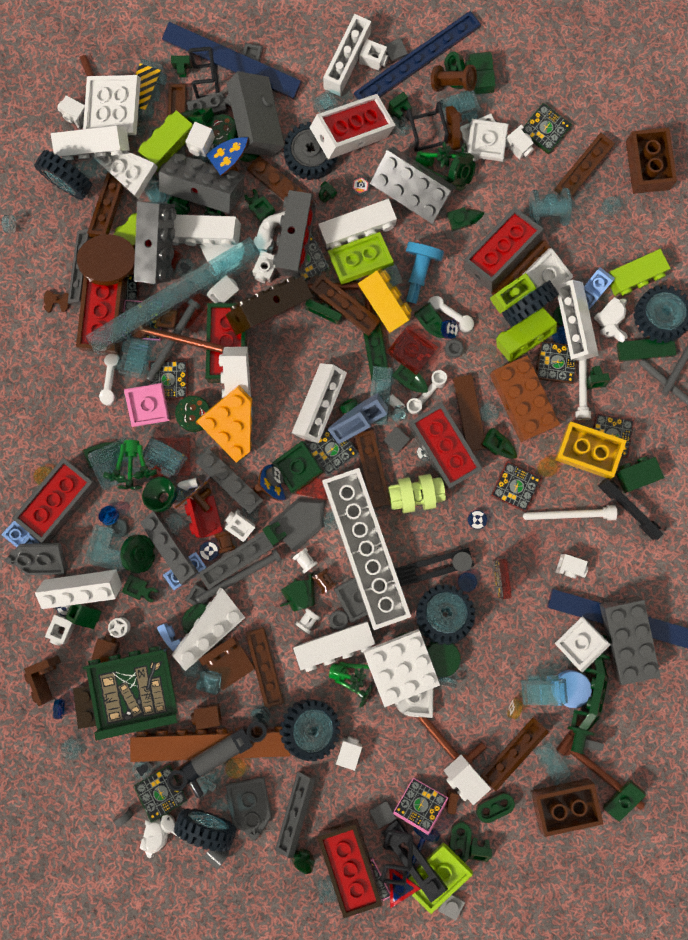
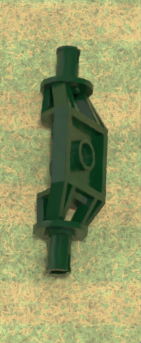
(594, 704)

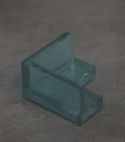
(104, 460)
(100, 552)

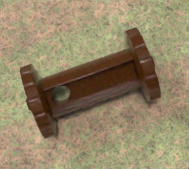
(443, 78)

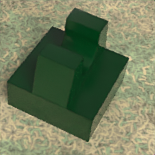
(181, 63)
(398, 104)
(597, 378)
(270, 532)
(480, 853)

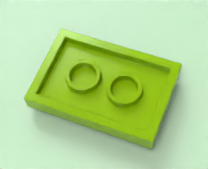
(360, 258)
(451, 871)

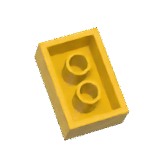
(385, 299)
(590, 450)

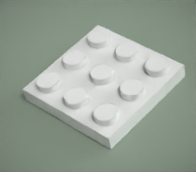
(112, 102)
(401, 668)

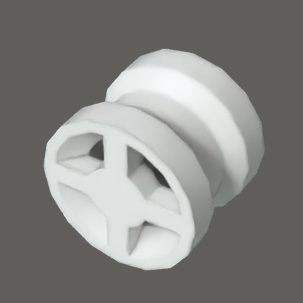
(115, 628)

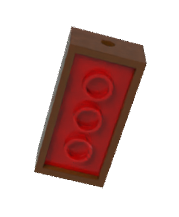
(97, 308)

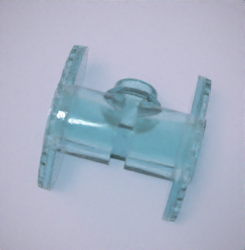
(551, 206)

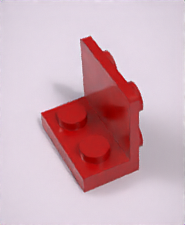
(203, 523)

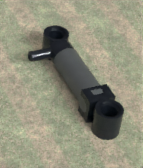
(216, 755)

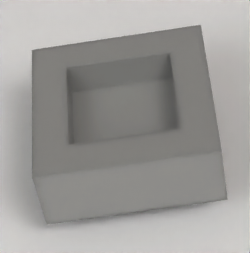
(452, 906)

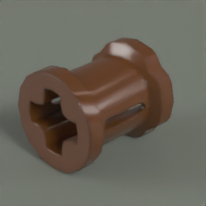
(225, 542)
(324, 581)

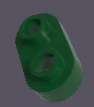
(450, 62)
(496, 810)
(460, 841)

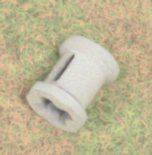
(305, 560)
(307, 621)

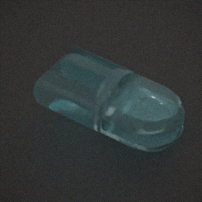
(152, 191)

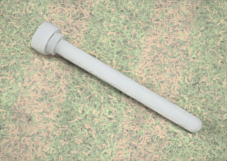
(583, 411)
(608, 512)

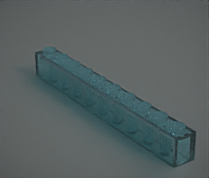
(172, 296)

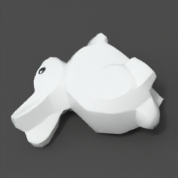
(611, 317)
(156, 834)

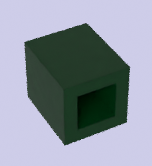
(83, 615)

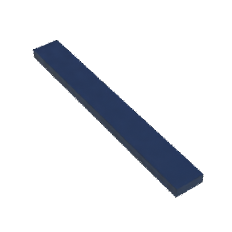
(420, 57)
(230, 59)
(591, 610)

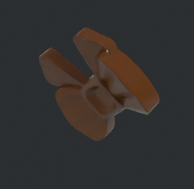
(50, 299)

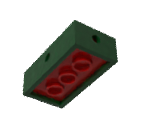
(220, 332)

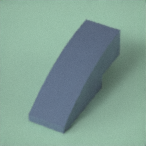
(358, 418)

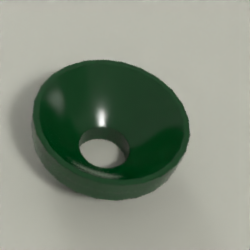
(153, 491)

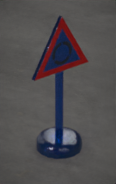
(400, 893)

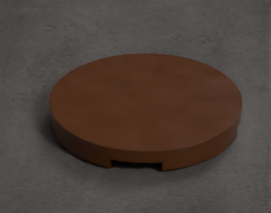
(106, 259)

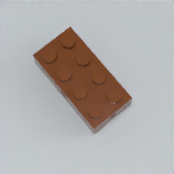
(524, 399)

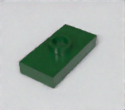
(324, 311)
(624, 800)

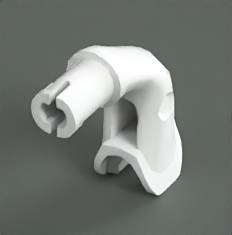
(264, 239)

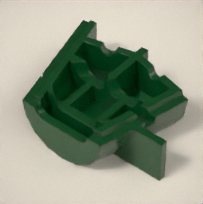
(300, 594)

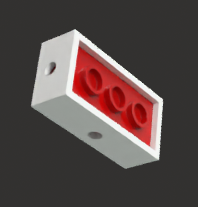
(352, 126)

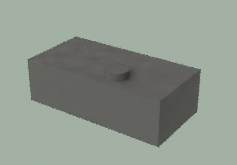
(255, 113)

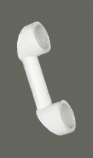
(465, 322)
(439, 379)
(106, 395)

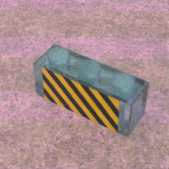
(152, 78)

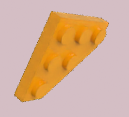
(230, 423)

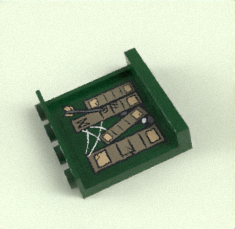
(132, 692)

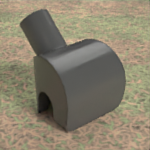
(216, 858)

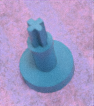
(423, 256)

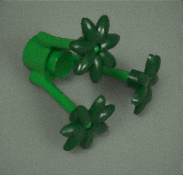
(427, 159)
(131, 449)
(339, 673)

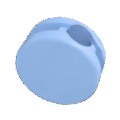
(577, 688)

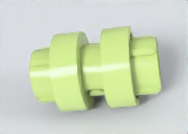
(424, 492)

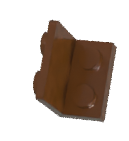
(229, 661)
(35, 677)

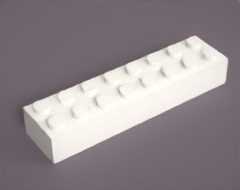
(366, 549)

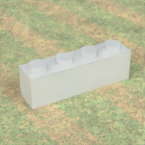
(347, 55)
(90, 141)
(357, 224)
(206, 230)
(577, 320)
(235, 369)
(319, 402)
(79, 589)
(334, 645)

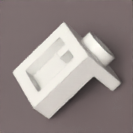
(239, 525)

